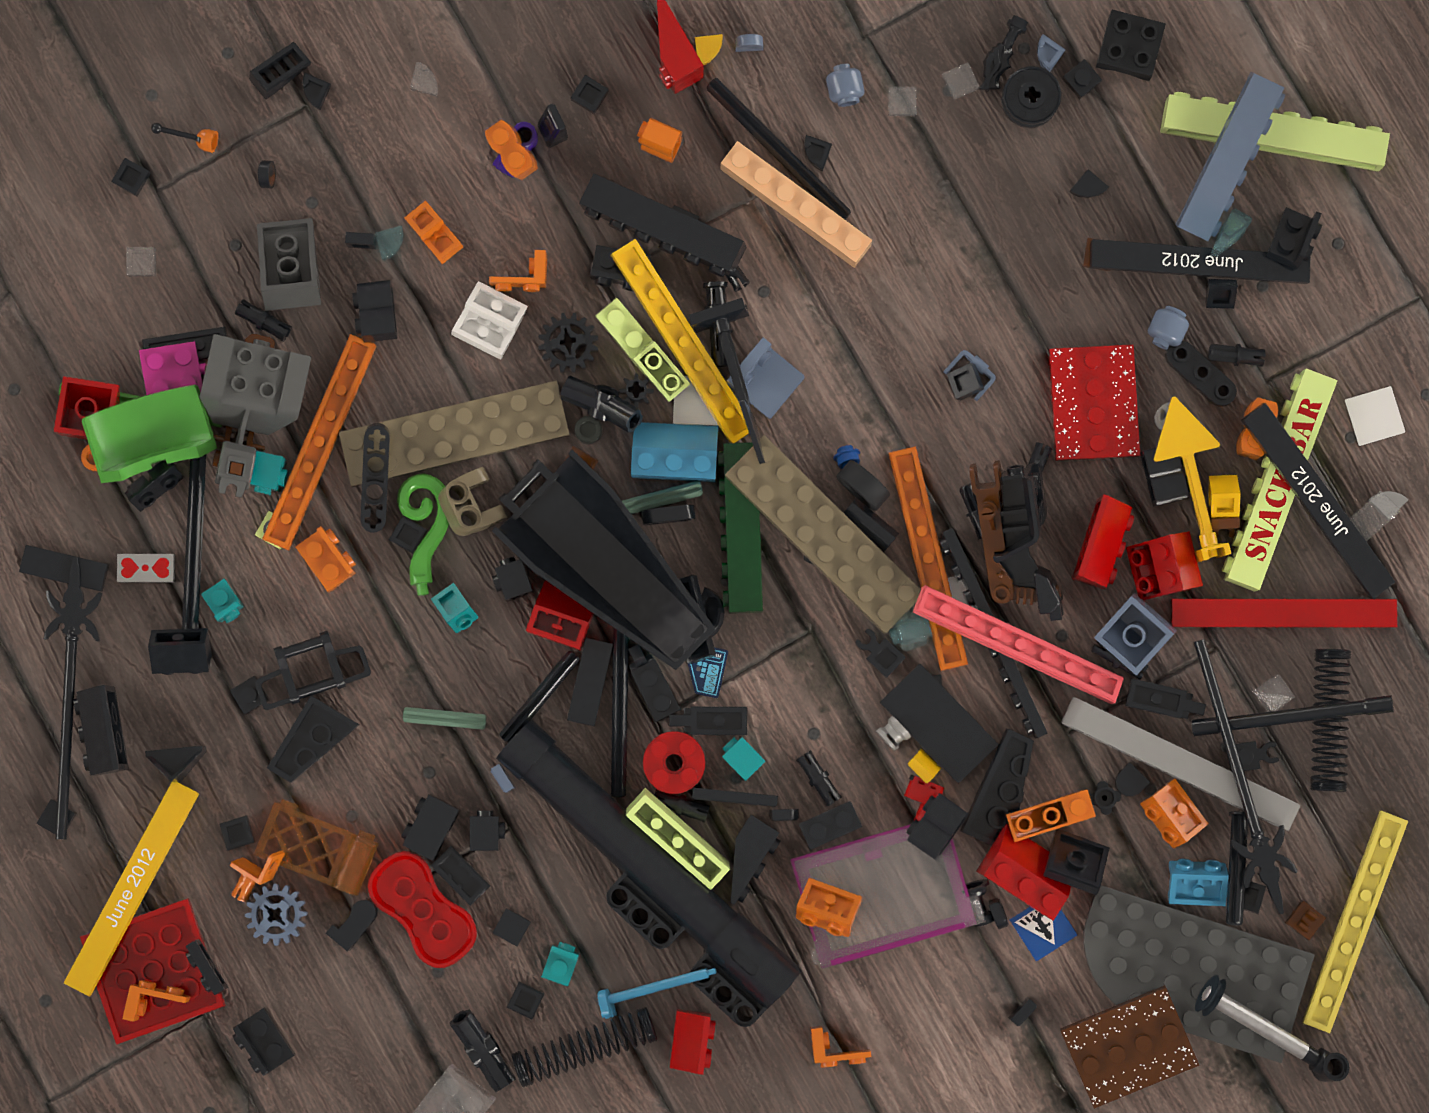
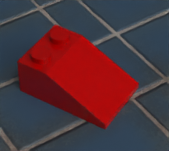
(678, 58)

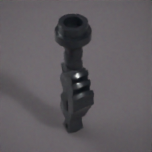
(998, 59)

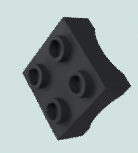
(1130, 45)

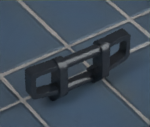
(317, 687)

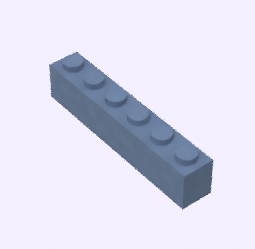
(1230, 155)

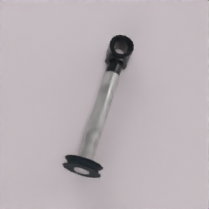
(1213, 997)

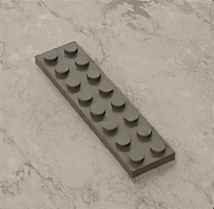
(461, 432)
(824, 535)

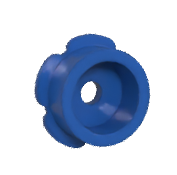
(845, 454)

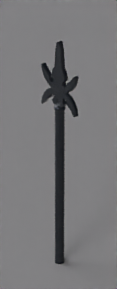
(72, 617)
(1263, 854)

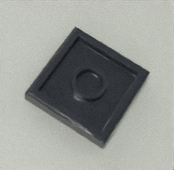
(1076, 861)

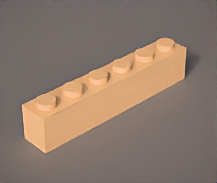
(796, 204)

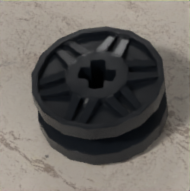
(1042, 85)

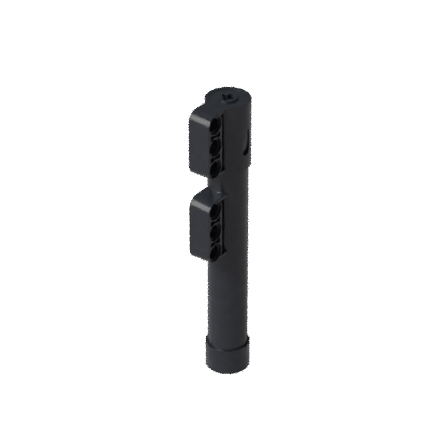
(656, 882)

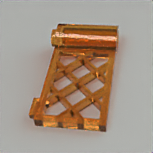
(352, 858)

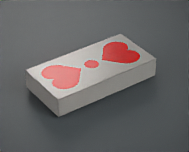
(146, 568)

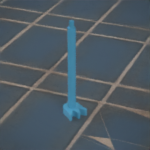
(607, 1000)

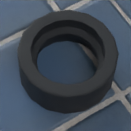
(863, 485)

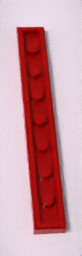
(1284, 613)

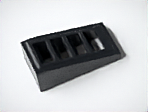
(264, 68)
(552, 126)

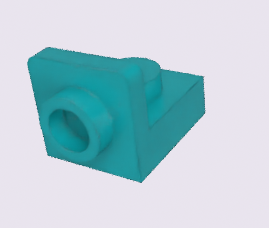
(223, 601)
(454, 608)
(560, 963)

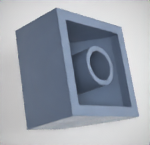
(1135, 634)

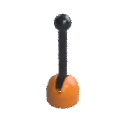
(205, 139)

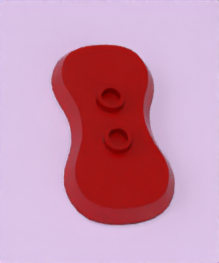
(436, 926)

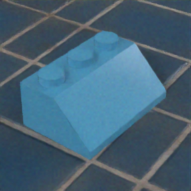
(674, 452)

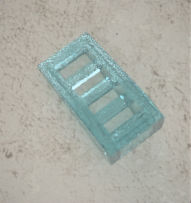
(1231, 231)

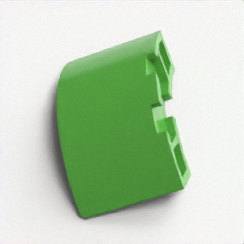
(148, 431)

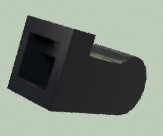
(362, 916)

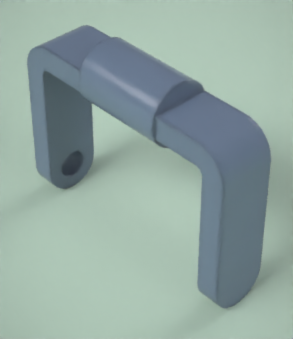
(981, 366)

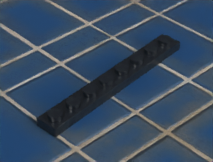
(1009, 671)

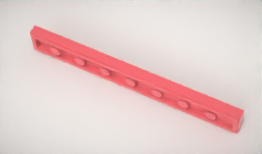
(1018, 644)

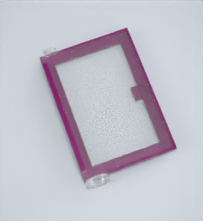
(901, 890)

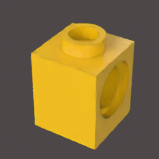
(1224, 496)

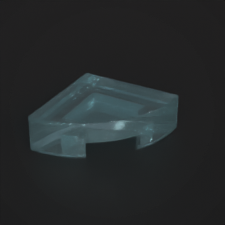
(390, 241)

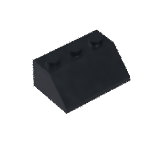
(101, 730)

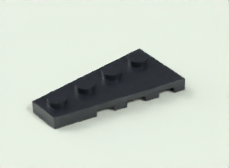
(1000, 789)

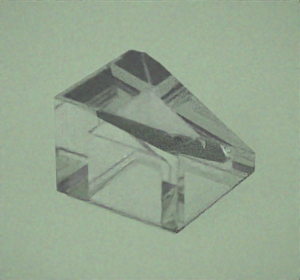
(1273, 693)

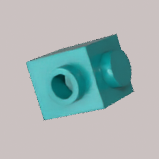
(268, 473)

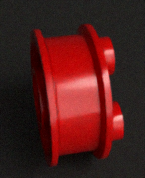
(655, 762)

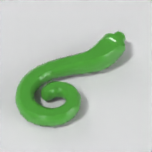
(420, 566)

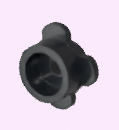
(1112, 797)

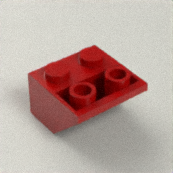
(1164, 566)
(559, 618)
(691, 1040)

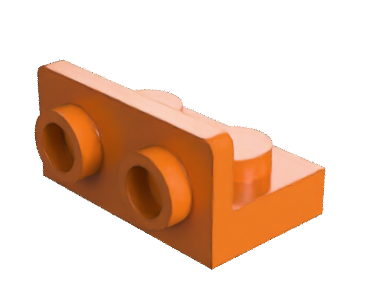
(326, 559)
(1174, 814)
(828, 907)

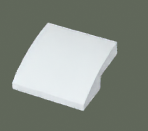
(489, 320)

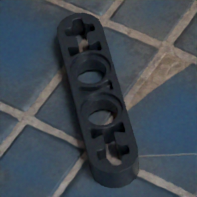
(375, 477)

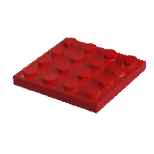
(155, 952)

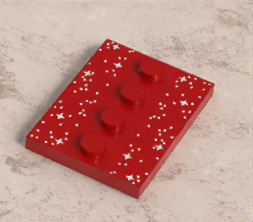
(1094, 402)

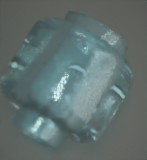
(911, 632)

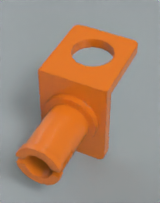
(254, 874)

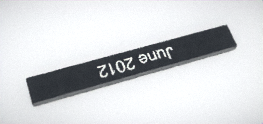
(1193, 262)
(1318, 500)

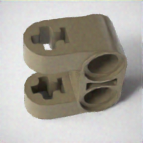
(467, 505)

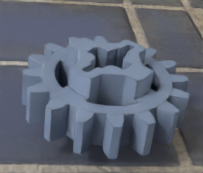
(267, 923)

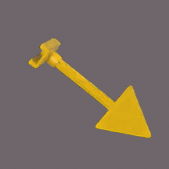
(1182, 437)

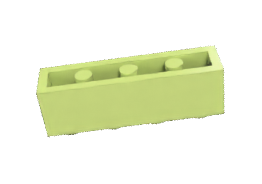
(678, 838)

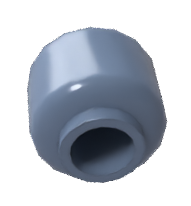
(845, 85)
(1168, 327)

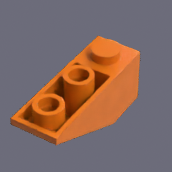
(1051, 815)

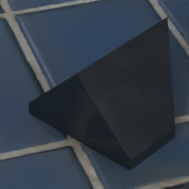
(176, 762)

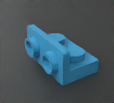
(1198, 883)

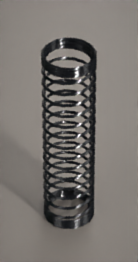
(1330, 785)
(645, 1024)

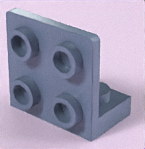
(768, 378)

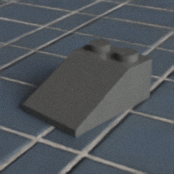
(288, 264)

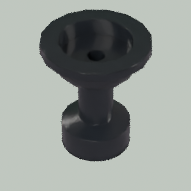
(980, 887)

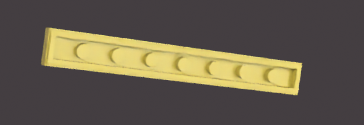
(1354, 921)

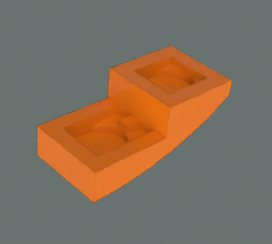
(433, 232)

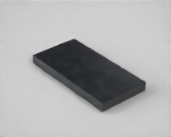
(939, 723)

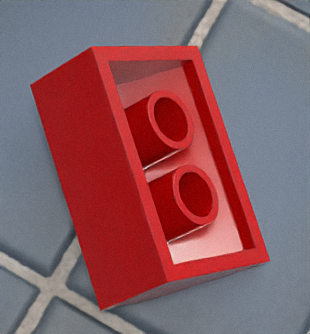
(1103, 542)
(1020, 870)

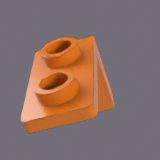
(537, 266)
(136, 1003)
(821, 1041)

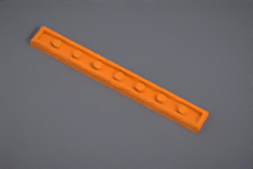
(319, 442)
(925, 548)

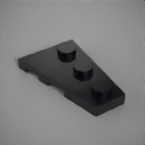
(310, 738)

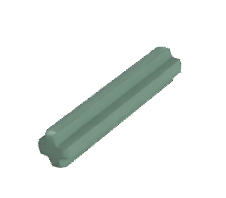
(664, 497)
(444, 718)

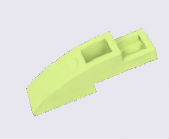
(642, 350)

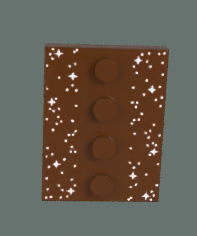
(1129, 1047)

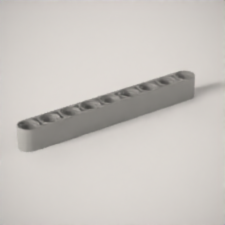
(1176, 761)

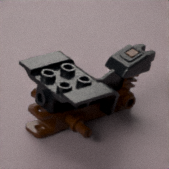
(1008, 528)

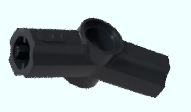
(602, 403)
(482, 1050)

